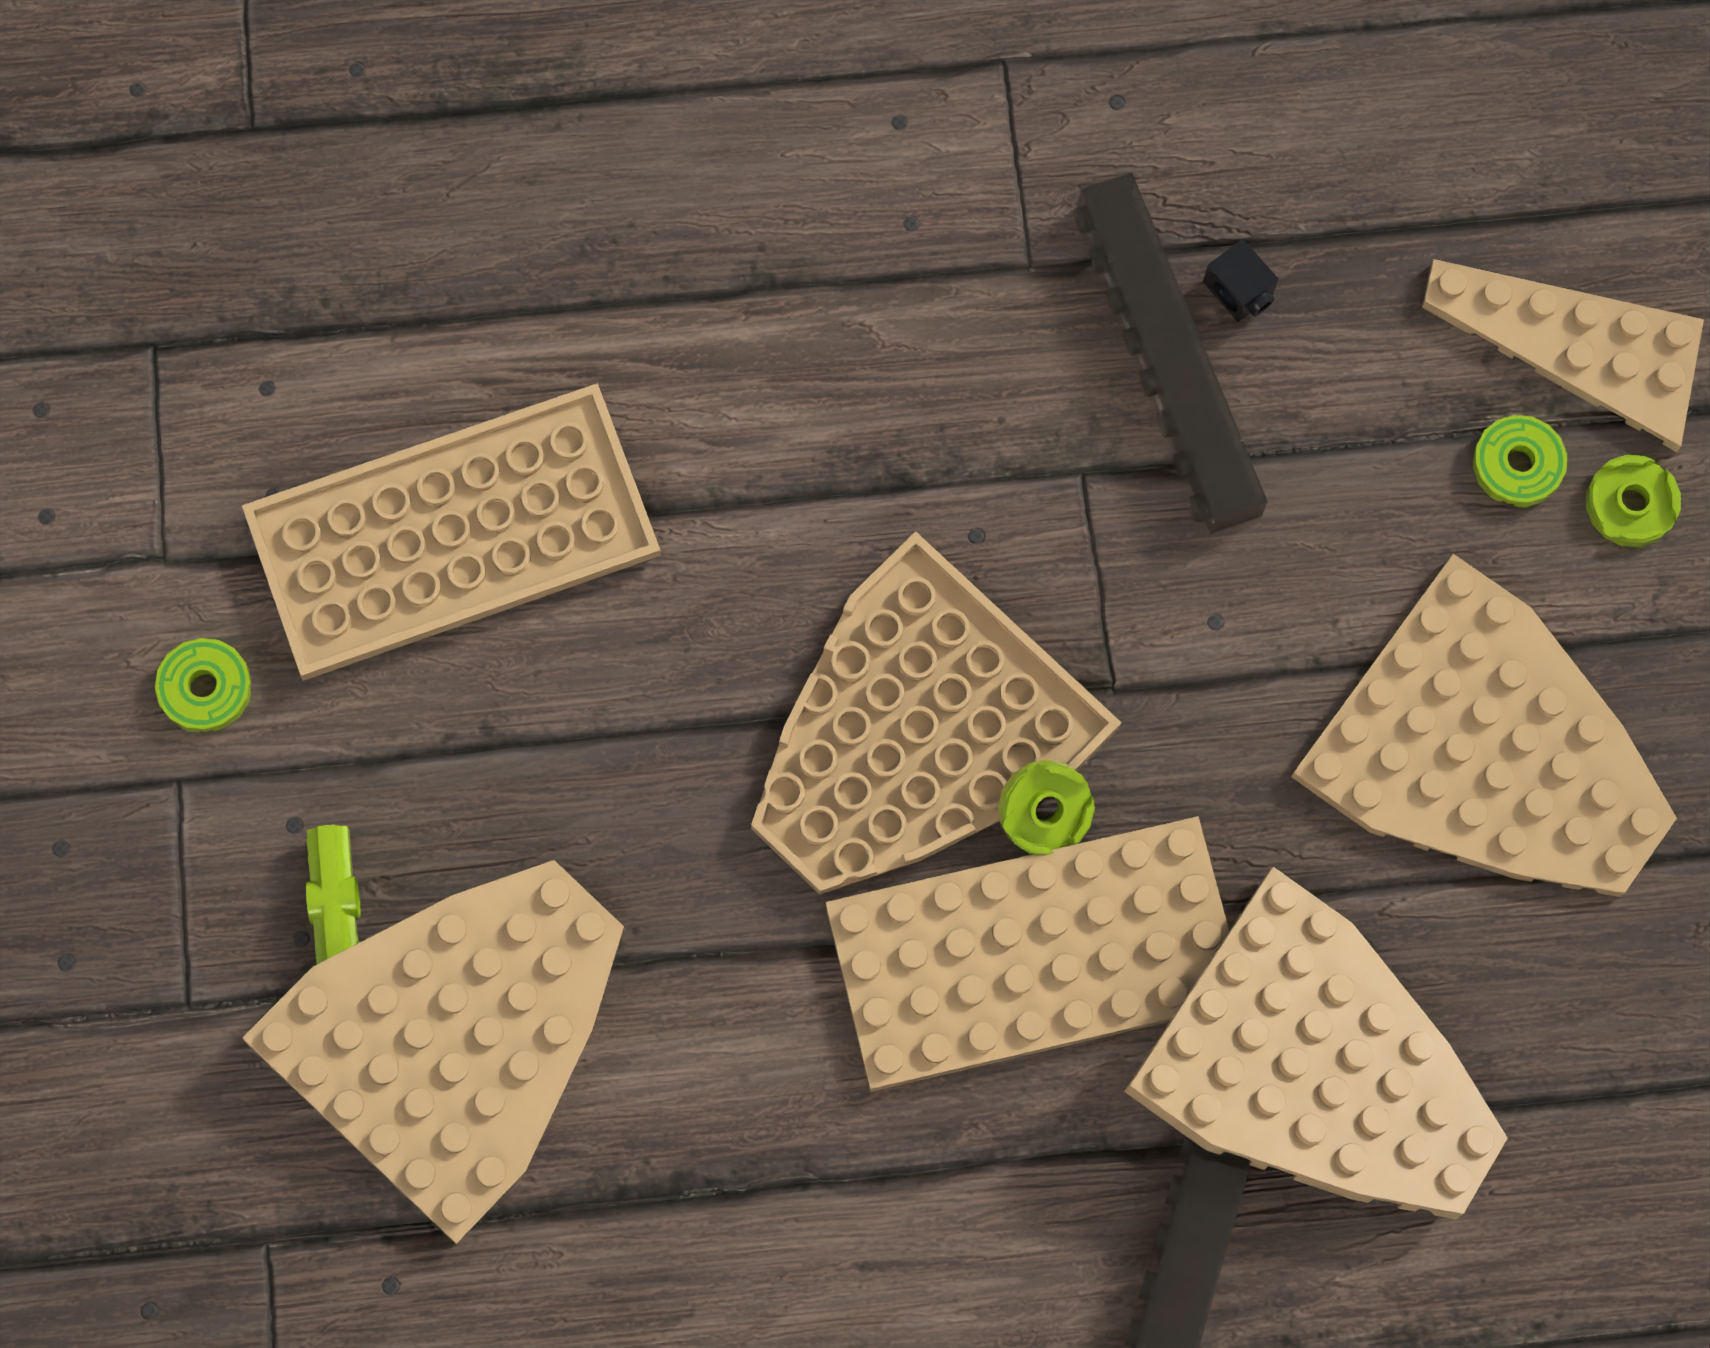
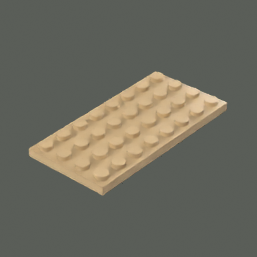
(450, 531)
(1027, 952)

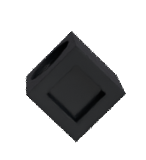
(1241, 281)

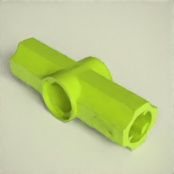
(332, 891)

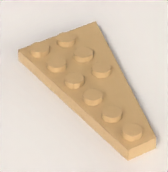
(1591, 345)

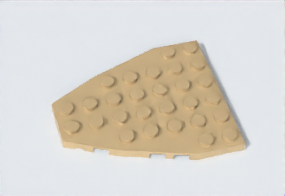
(915, 725)
(1490, 747)
(450, 1036)
(1319, 1064)

